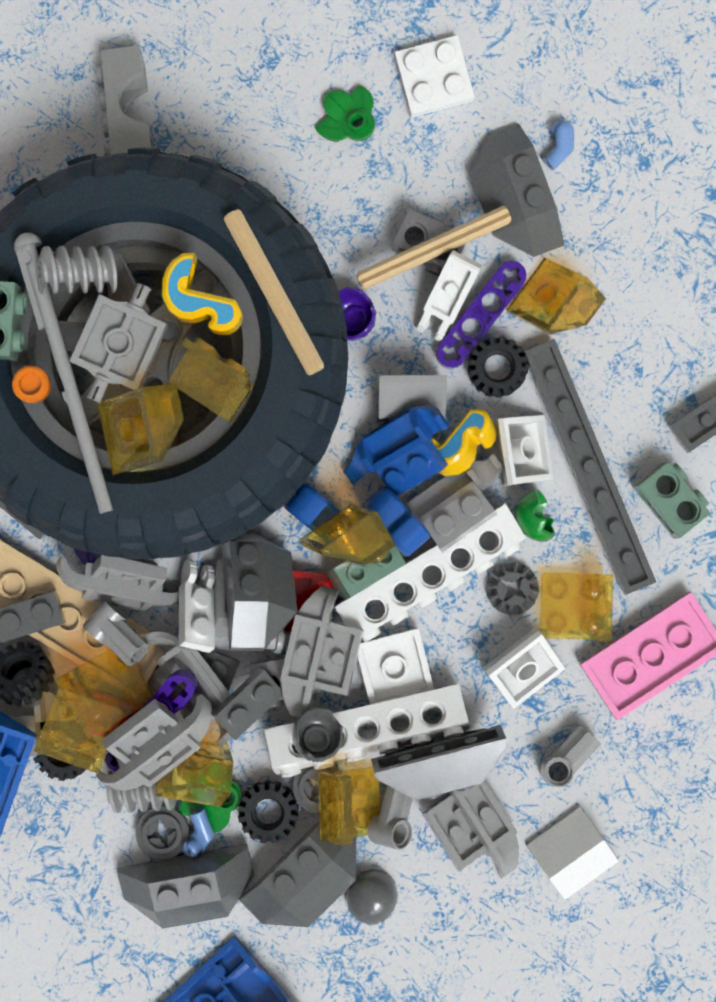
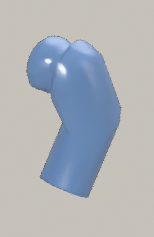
(564, 143)
(201, 835)

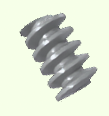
(76, 268)
(141, 795)

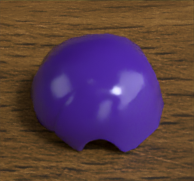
(358, 313)

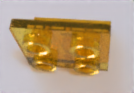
(210, 381)
(576, 606)
(109, 681)
(77, 729)
(347, 804)

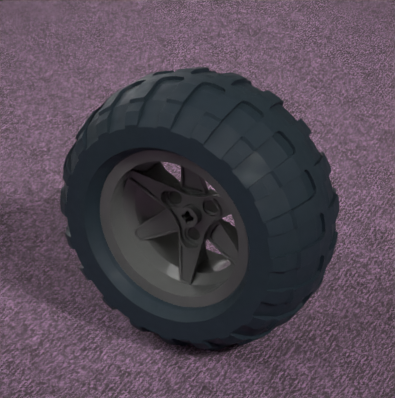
(218, 473)

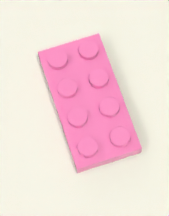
(652, 656)

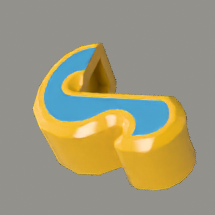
(197, 306)
(461, 445)

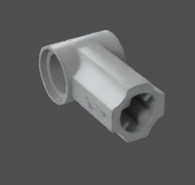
(110, 628)
(572, 754)
(391, 825)

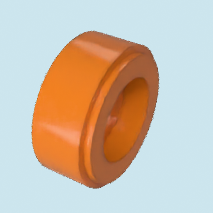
(31, 384)

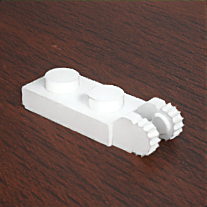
(449, 292)
(197, 608)

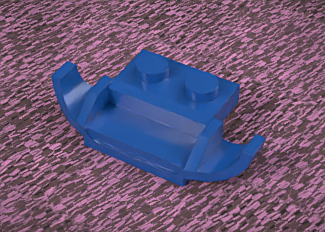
(401, 450)

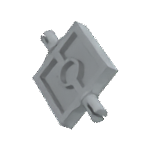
(118, 343)

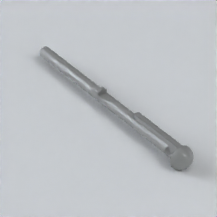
(46, 318)

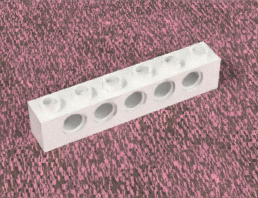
(508, 541)
(381, 715)

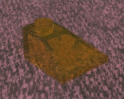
(556, 299)
(140, 426)
(351, 535)
(201, 777)

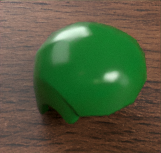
(530, 516)

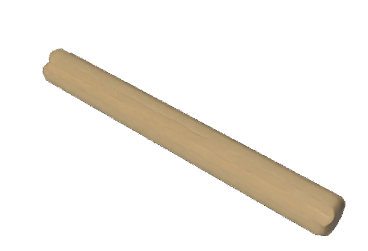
(434, 247)
(273, 292)

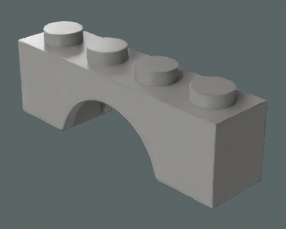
(123, 81)

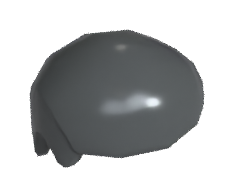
(317, 735)
(372, 897)

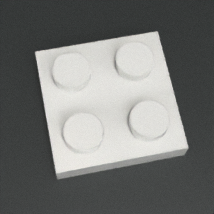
(434, 76)
(394, 666)

